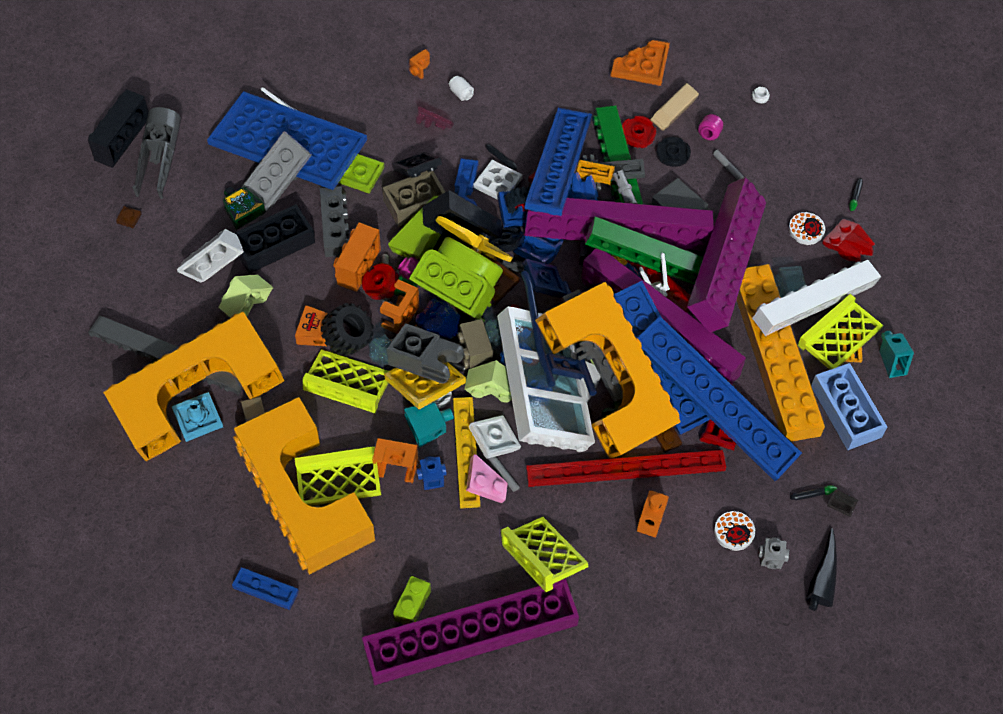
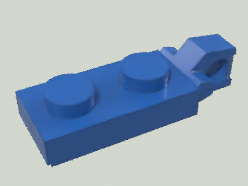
(466, 177)

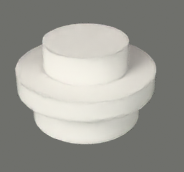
(760, 95)

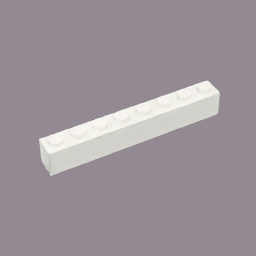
(816, 297)

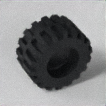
(336, 335)

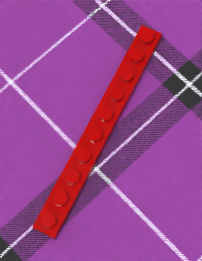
(625, 468)

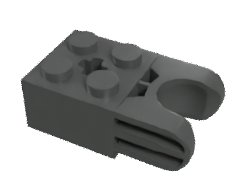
(423, 353)

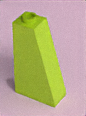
(414, 238)

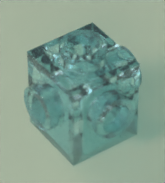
(493, 332)
(378, 350)

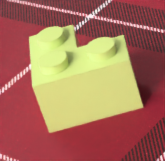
(244, 293)
(488, 380)

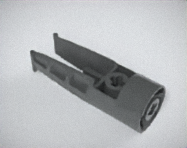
(161, 126)

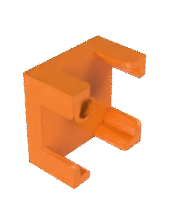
(404, 309)
(396, 454)

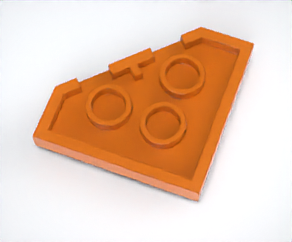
(643, 63)

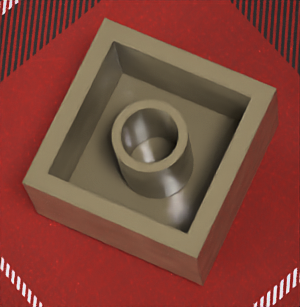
(475, 344)

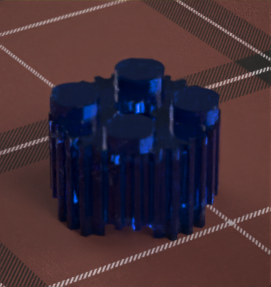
(439, 319)

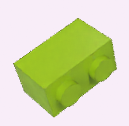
(412, 601)

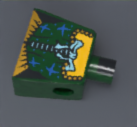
(242, 206)

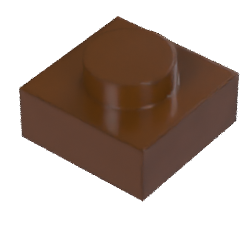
(128, 217)
(668, 439)

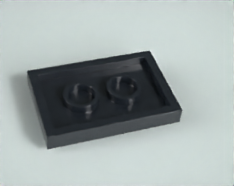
(417, 163)

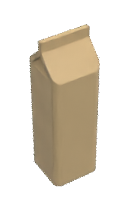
(674, 107)

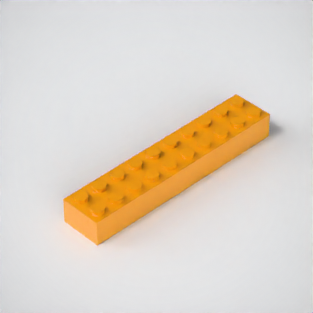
(779, 361)

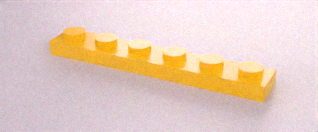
(464, 448)

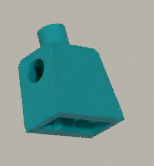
(895, 350)
(427, 422)

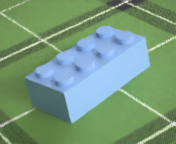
(848, 406)

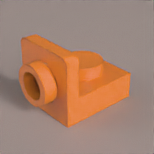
(419, 63)

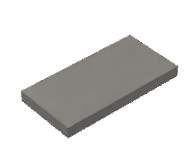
(277, 170)

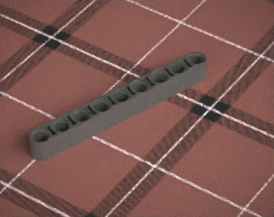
(152, 348)

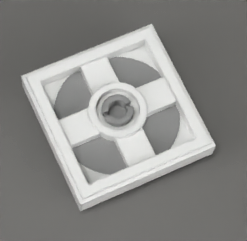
(497, 179)

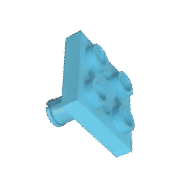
(195, 410)

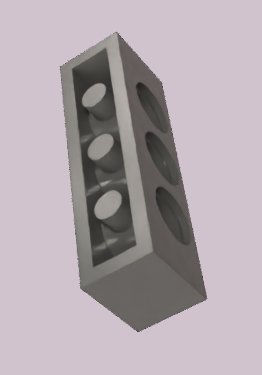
(333, 220)

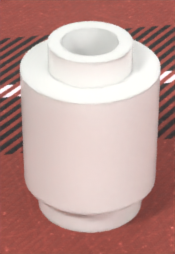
(461, 88)

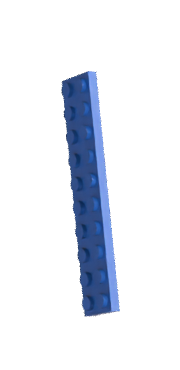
(558, 162)
(718, 399)

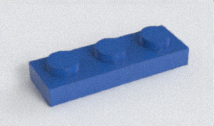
(265, 588)

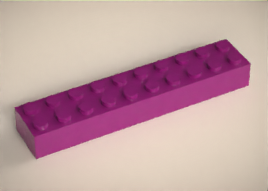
(672, 225)
(727, 255)
(602, 268)
(469, 632)

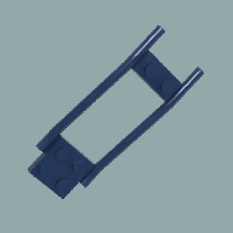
(546, 280)

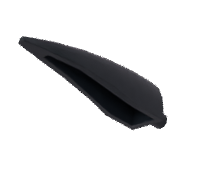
(823, 583)

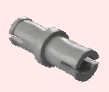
(624, 187)

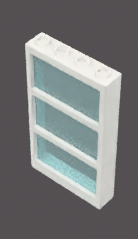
(542, 413)

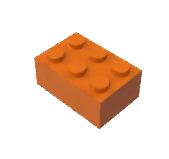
(357, 256)

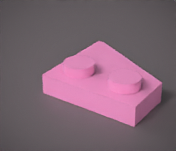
(485, 481)

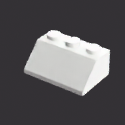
(211, 256)

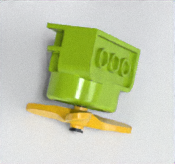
(461, 273)

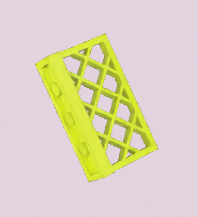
(826, 325)
(341, 391)
(331, 462)
(529, 558)

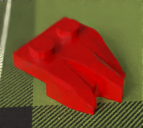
(849, 241)

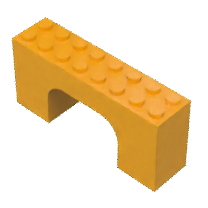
(144, 396)
(645, 404)
(313, 533)

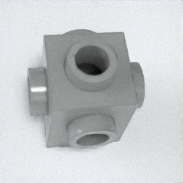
(773, 553)

